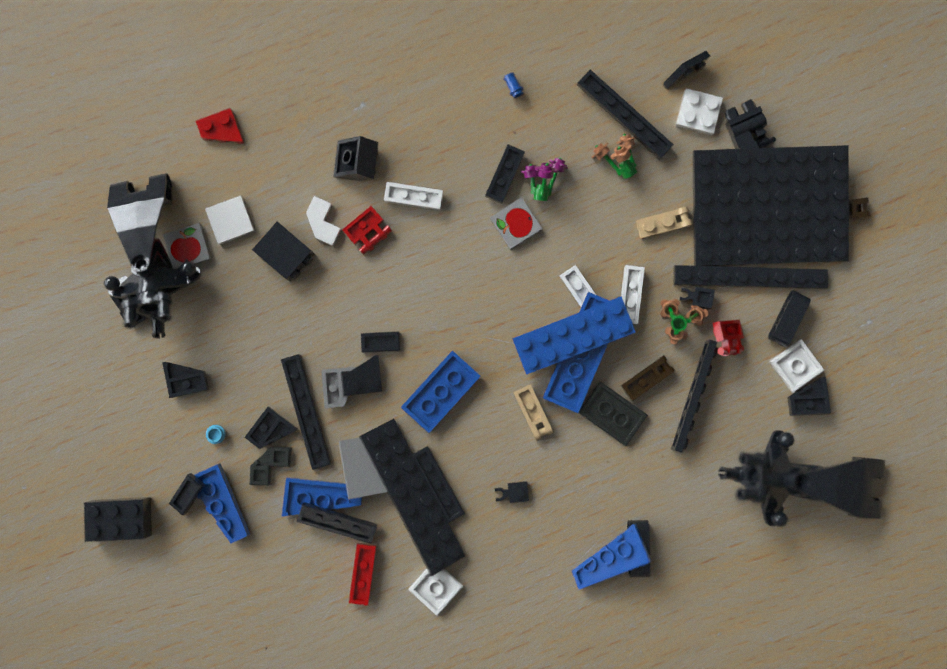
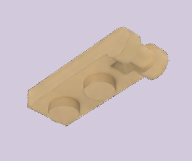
(663, 223)
(532, 411)

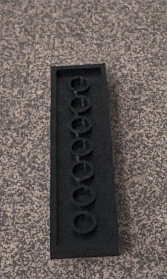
(412, 497)

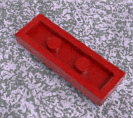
(362, 574)

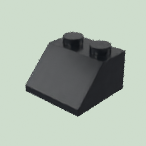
(356, 159)

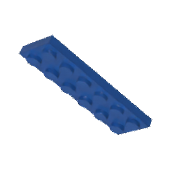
(574, 335)
(574, 375)

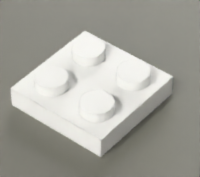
(699, 111)

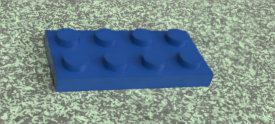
(440, 391)

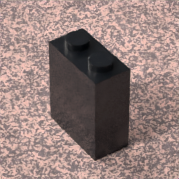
(283, 252)

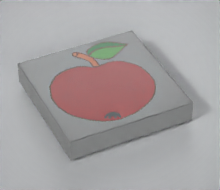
(515, 223)
(187, 245)

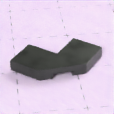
(261, 469)

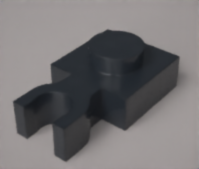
(701, 297)
(516, 492)

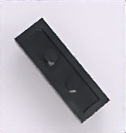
(504, 174)

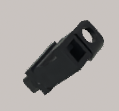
(743, 125)

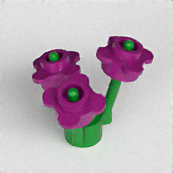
(545, 171)

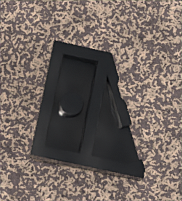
(810, 400)

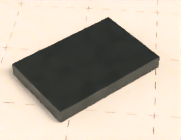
(613, 413)

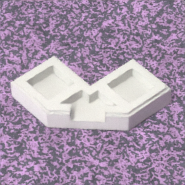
(316, 215)

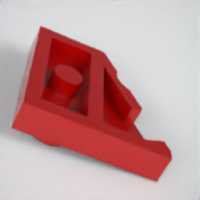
(220, 127)

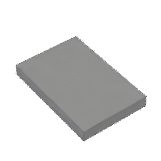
(359, 470)

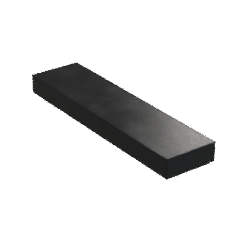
(438, 484)
(337, 522)

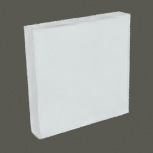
(230, 220)
(796, 366)
(436, 590)

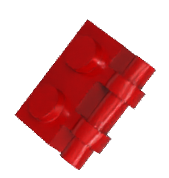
(362, 226)
(729, 334)

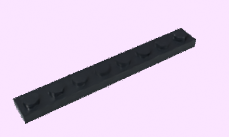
(750, 277)

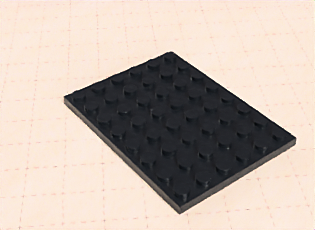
(771, 205)

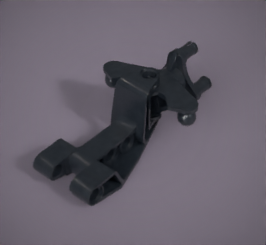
(153, 278)
(772, 478)

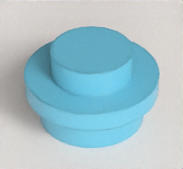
(215, 434)

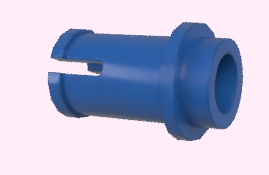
(513, 85)

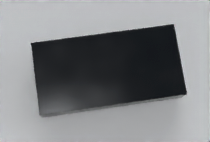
(380, 342)
(186, 494)

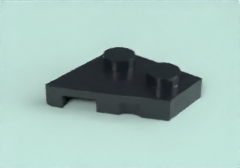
(687, 68)
(363, 378)
(184, 380)
(269, 429)

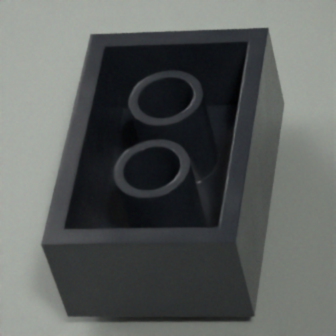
(117, 519)

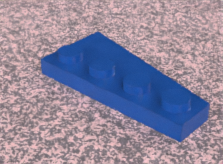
(318, 493)
(222, 503)
(618, 556)

